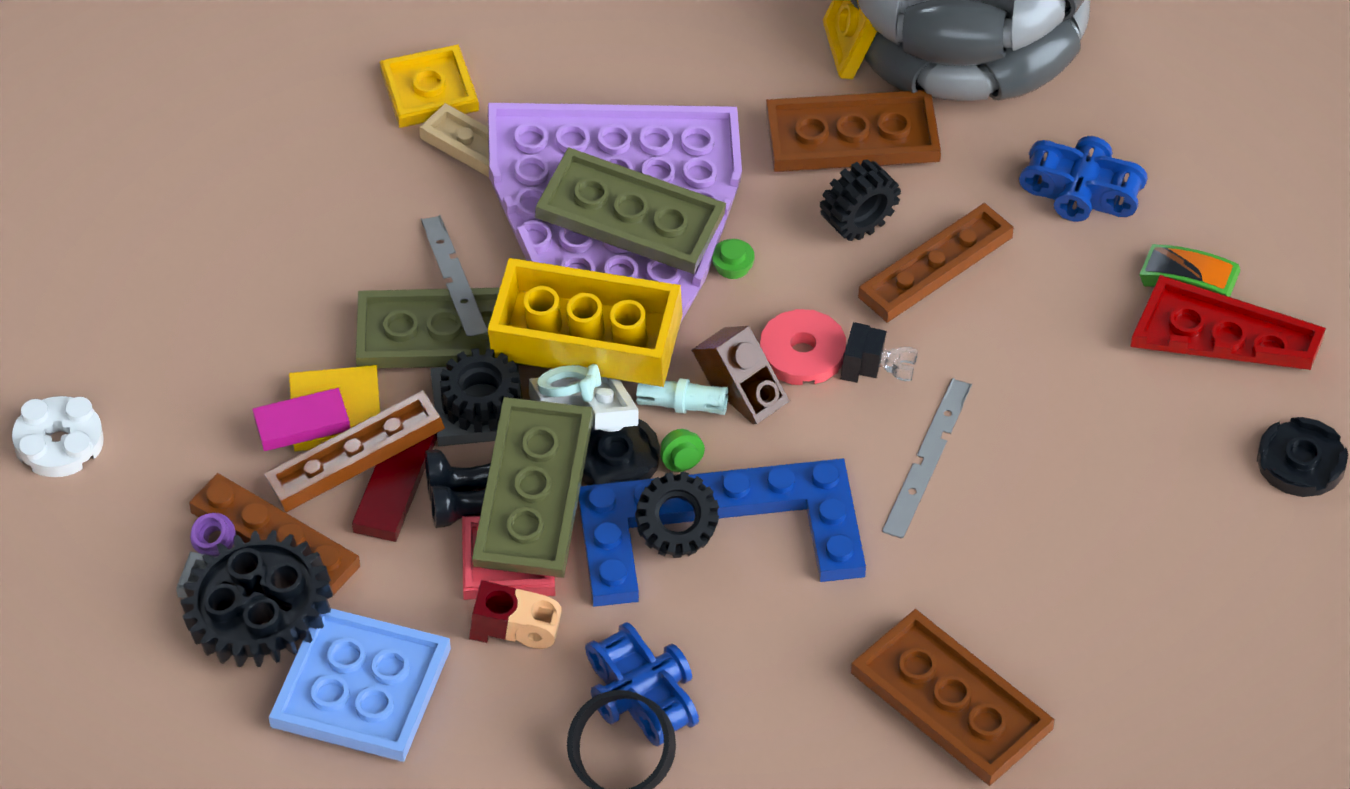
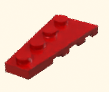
(1217, 326)

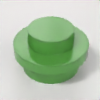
(733, 258)
(681, 450)

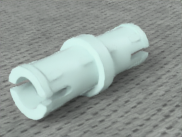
(684, 396)

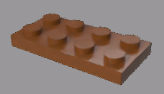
(851, 129)
(952, 696)

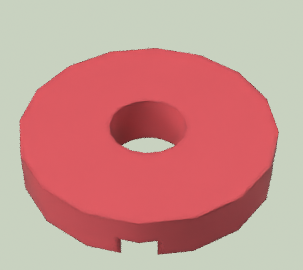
(803, 327)

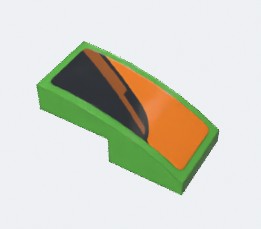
(1190, 267)

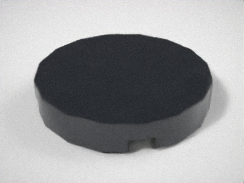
(621, 455)
(1302, 457)

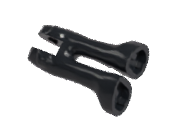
(452, 488)

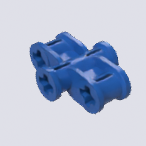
(1075, 176)
(630, 665)

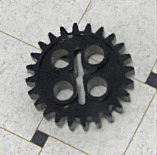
(253, 590)

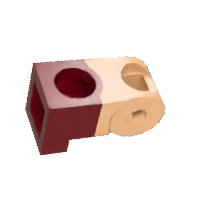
(514, 616)

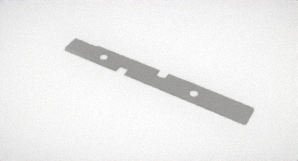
(459, 288)
(931, 451)

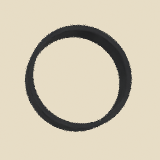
(586, 711)

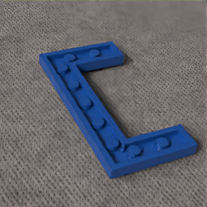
(816, 486)

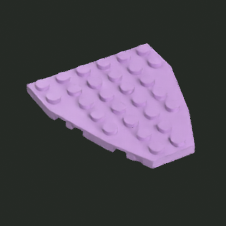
(671, 143)

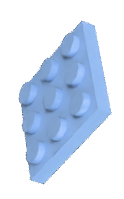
(361, 684)

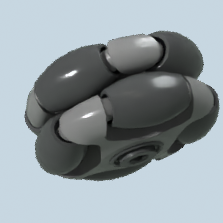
(973, 45)

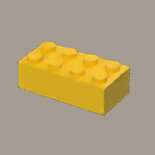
(586, 318)

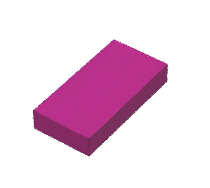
(301, 419)

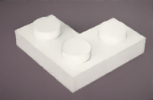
(610, 402)

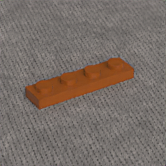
(935, 262)
(354, 451)
(254, 514)

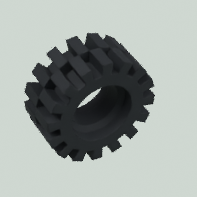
(860, 200)
(473, 371)
(681, 487)

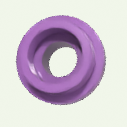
(205, 526)

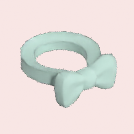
(589, 378)

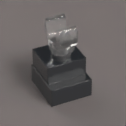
(866, 354)

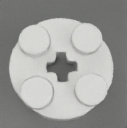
(51, 415)

